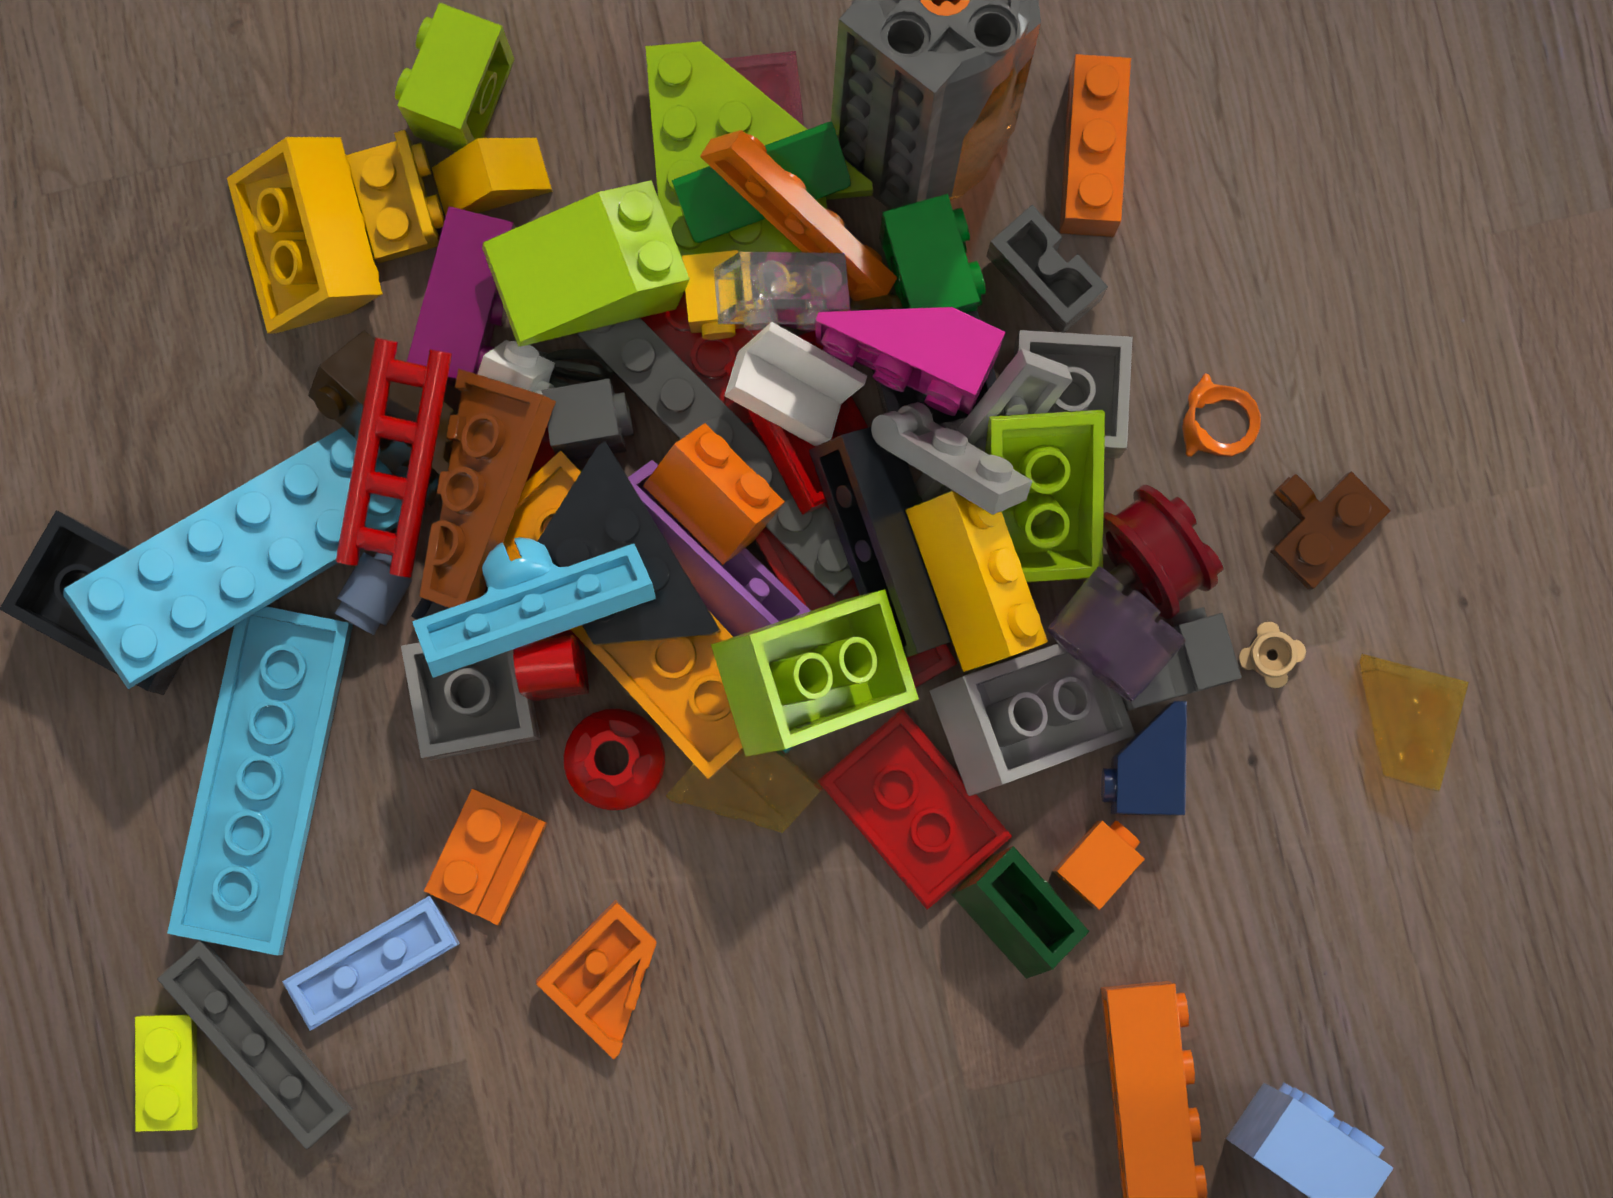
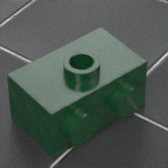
(1020, 912)

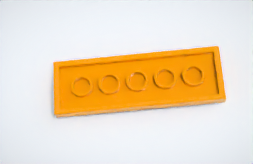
(668, 677)

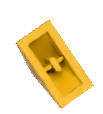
(491, 174)

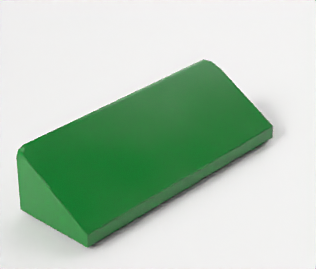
(716, 208)

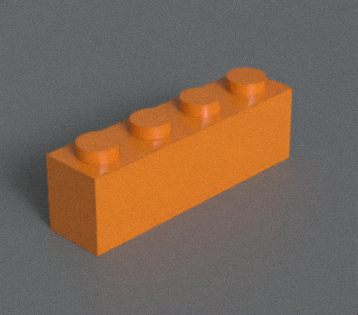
(1151, 1091)

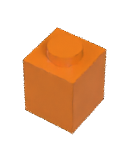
(1100, 862)

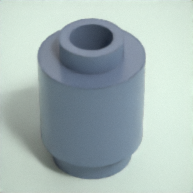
(371, 593)

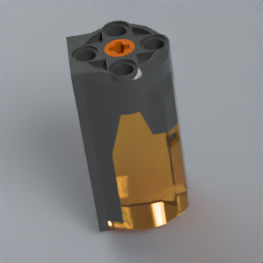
(930, 91)

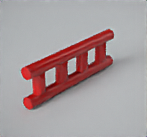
(420, 434)

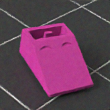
(920, 348)

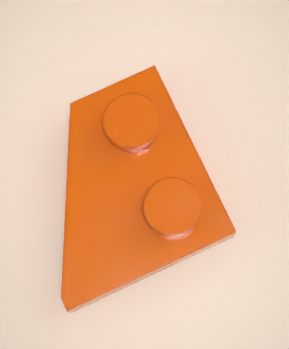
(602, 976)

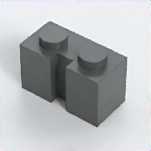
(1030, 262)
(587, 417)
(1200, 663)

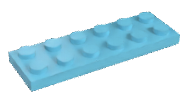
(224, 560)
(260, 780)

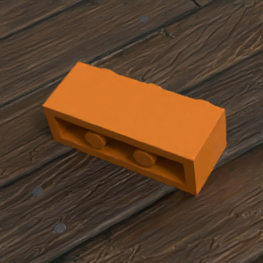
(1095, 145)

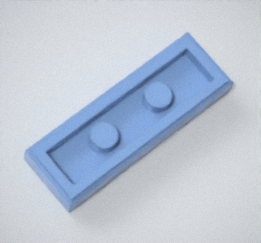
(371, 962)

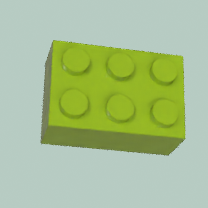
(814, 673)

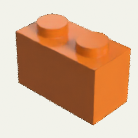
(713, 493)

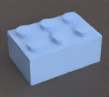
(1309, 1146)

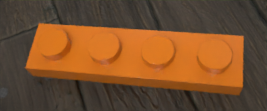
(794, 212)

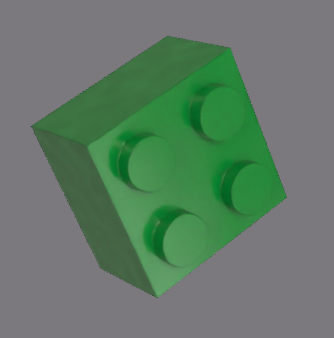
(929, 257)

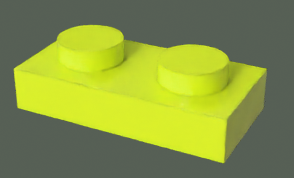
(165, 1073)

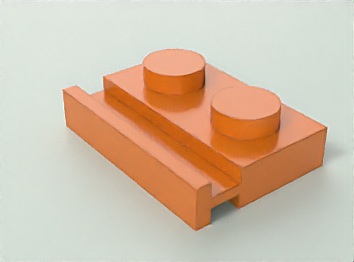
(485, 857)

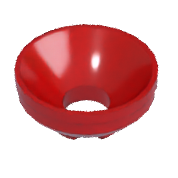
(644, 765)

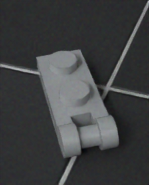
(950, 458)

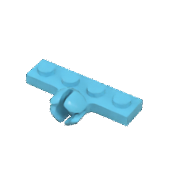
(531, 602)

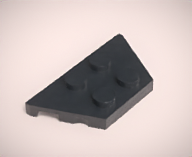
(608, 514)

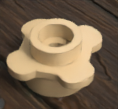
(1287, 650)

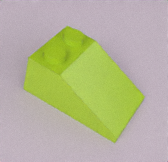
(588, 265)
(1063, 516)

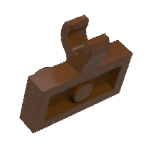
(1326, 527)

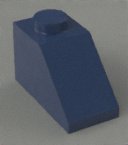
(1151, 768)

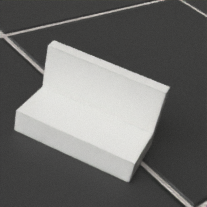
(792, 383)

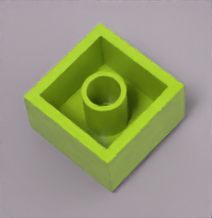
(454, 77)

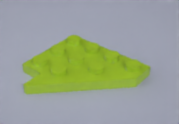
(704, 98)

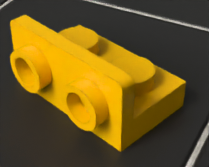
(395, 199)

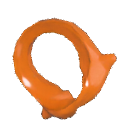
(1209, 393)

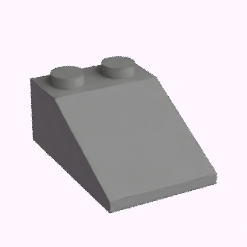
(1027, 717)

